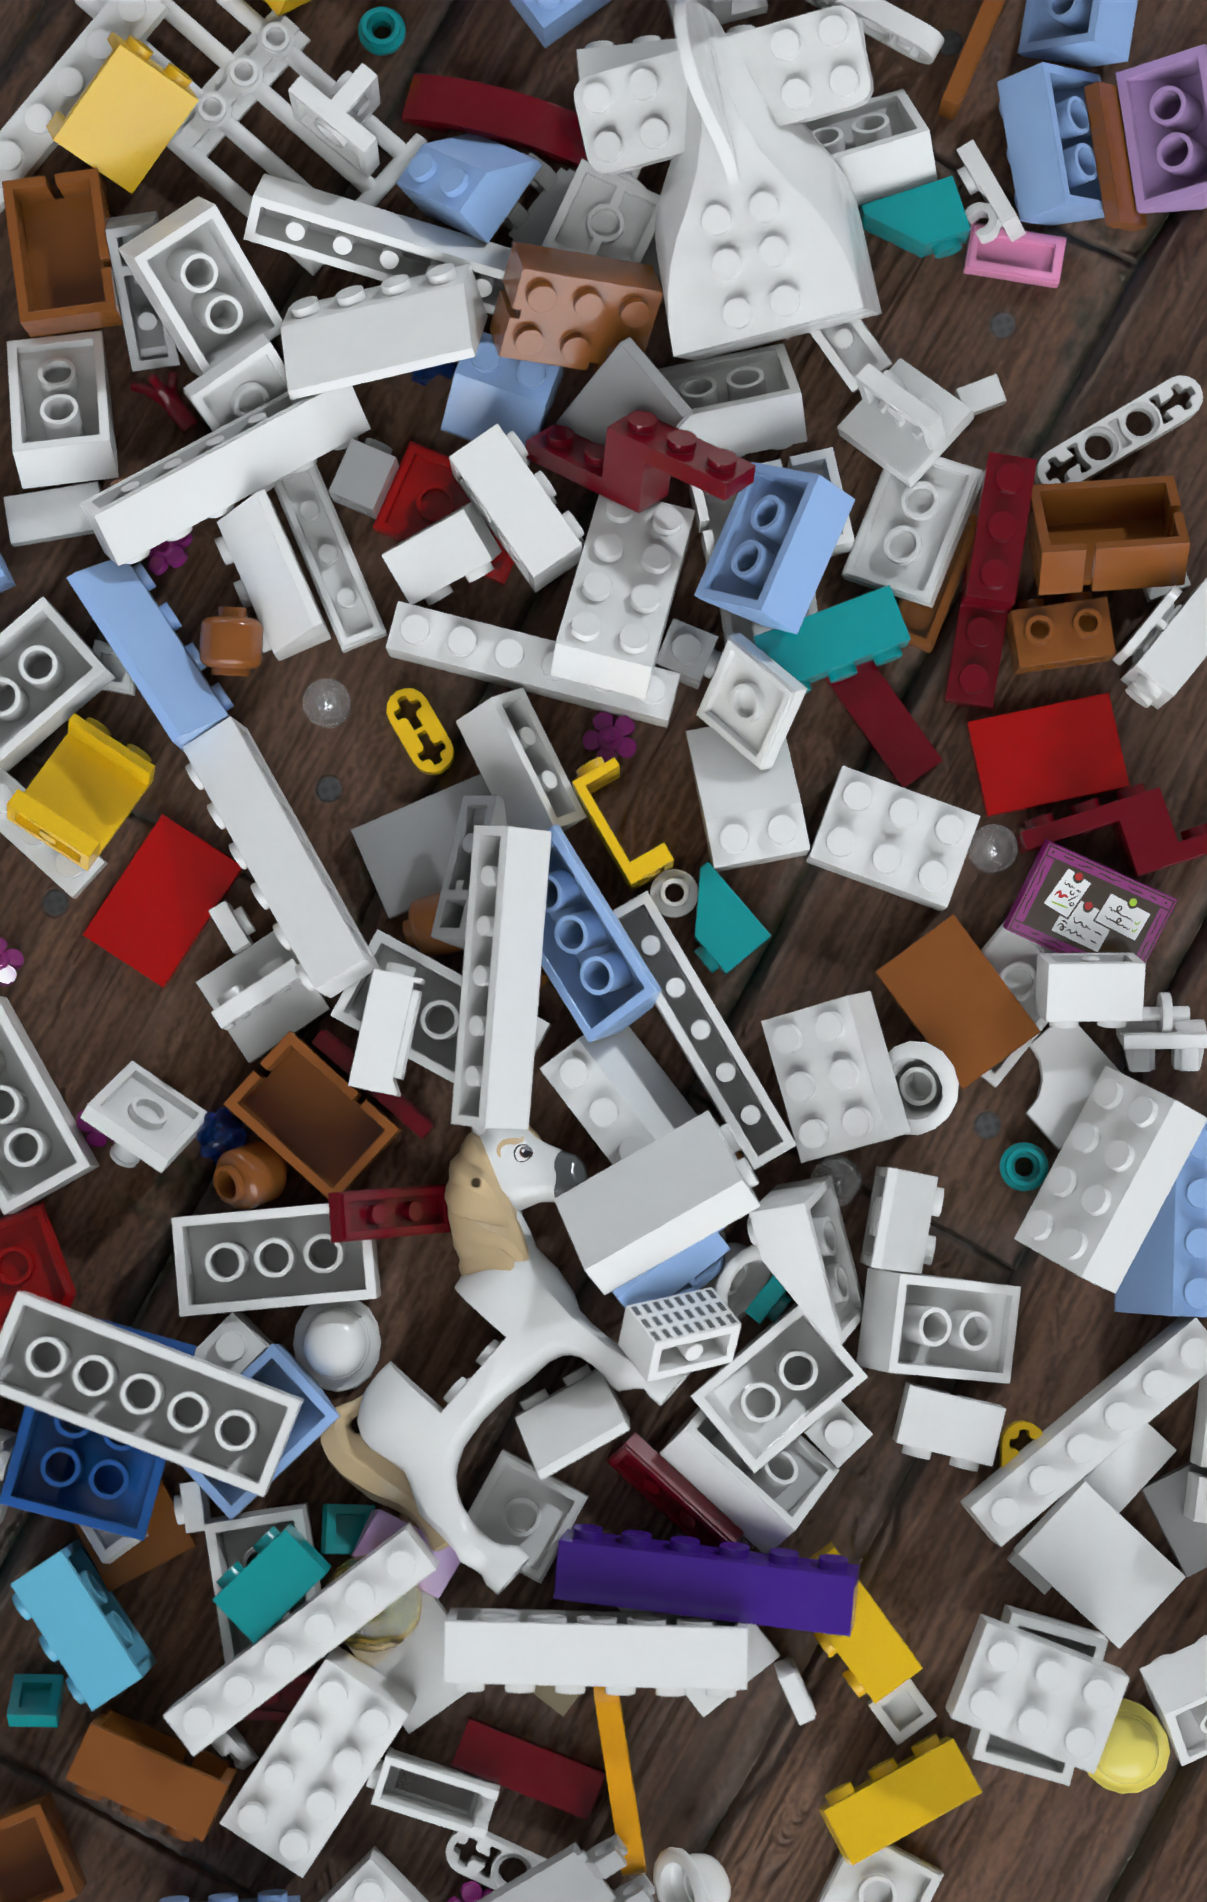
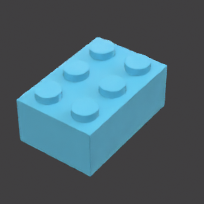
(82, 1626)

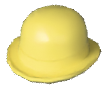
(1134, 1751)

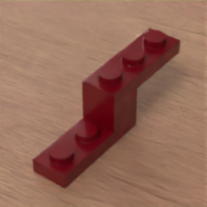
(639, 460)
(990, 580)
(1139, 825)

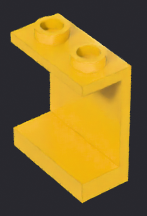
(126, 113)
(83, 792)
(642, 869)

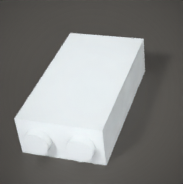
(658, 1201)

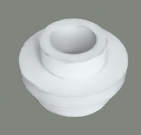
(679, 908)

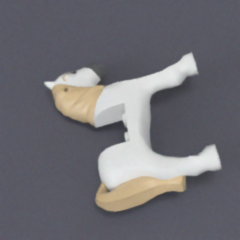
(407, 1440)

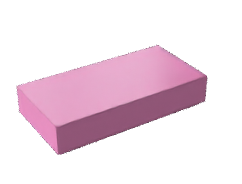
(1028, 260)

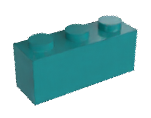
(840, 639)

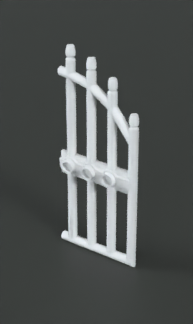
(242, 82)

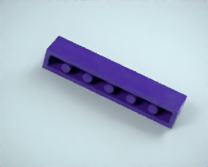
(707, 1580)

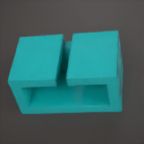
(271, 1582)

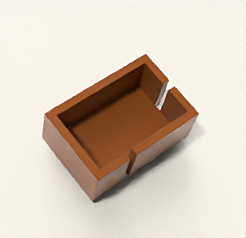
(61, 253)
(572, 306)
(1107, 535)
(313, 1116)
(148, 1776)
(37, 1855)

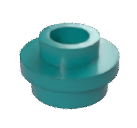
(378, 18)
(1039, 1166)

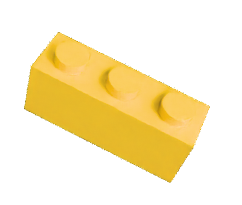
(874, 1651)
(898, 1798)

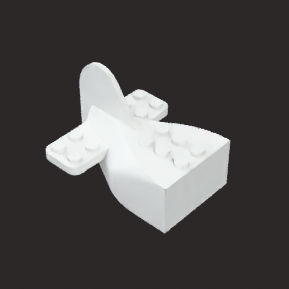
(753, 210)

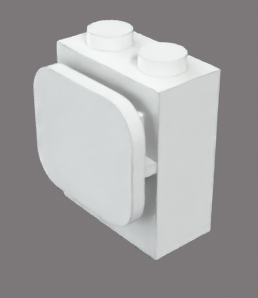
(1166, 647)

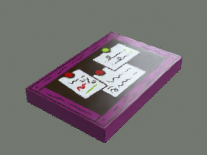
(1087, 907)

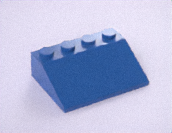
(83, 1474)

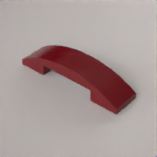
(495, 114)

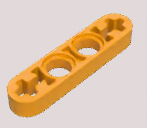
(620, 1779)

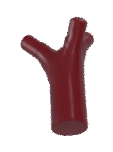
(168, 399)

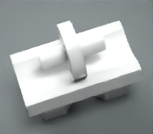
(1164, 1028)

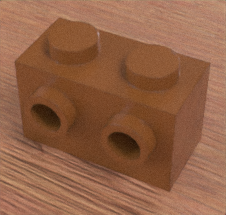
(1060, 634)

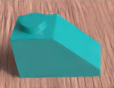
(920, 219)
(724, 924)

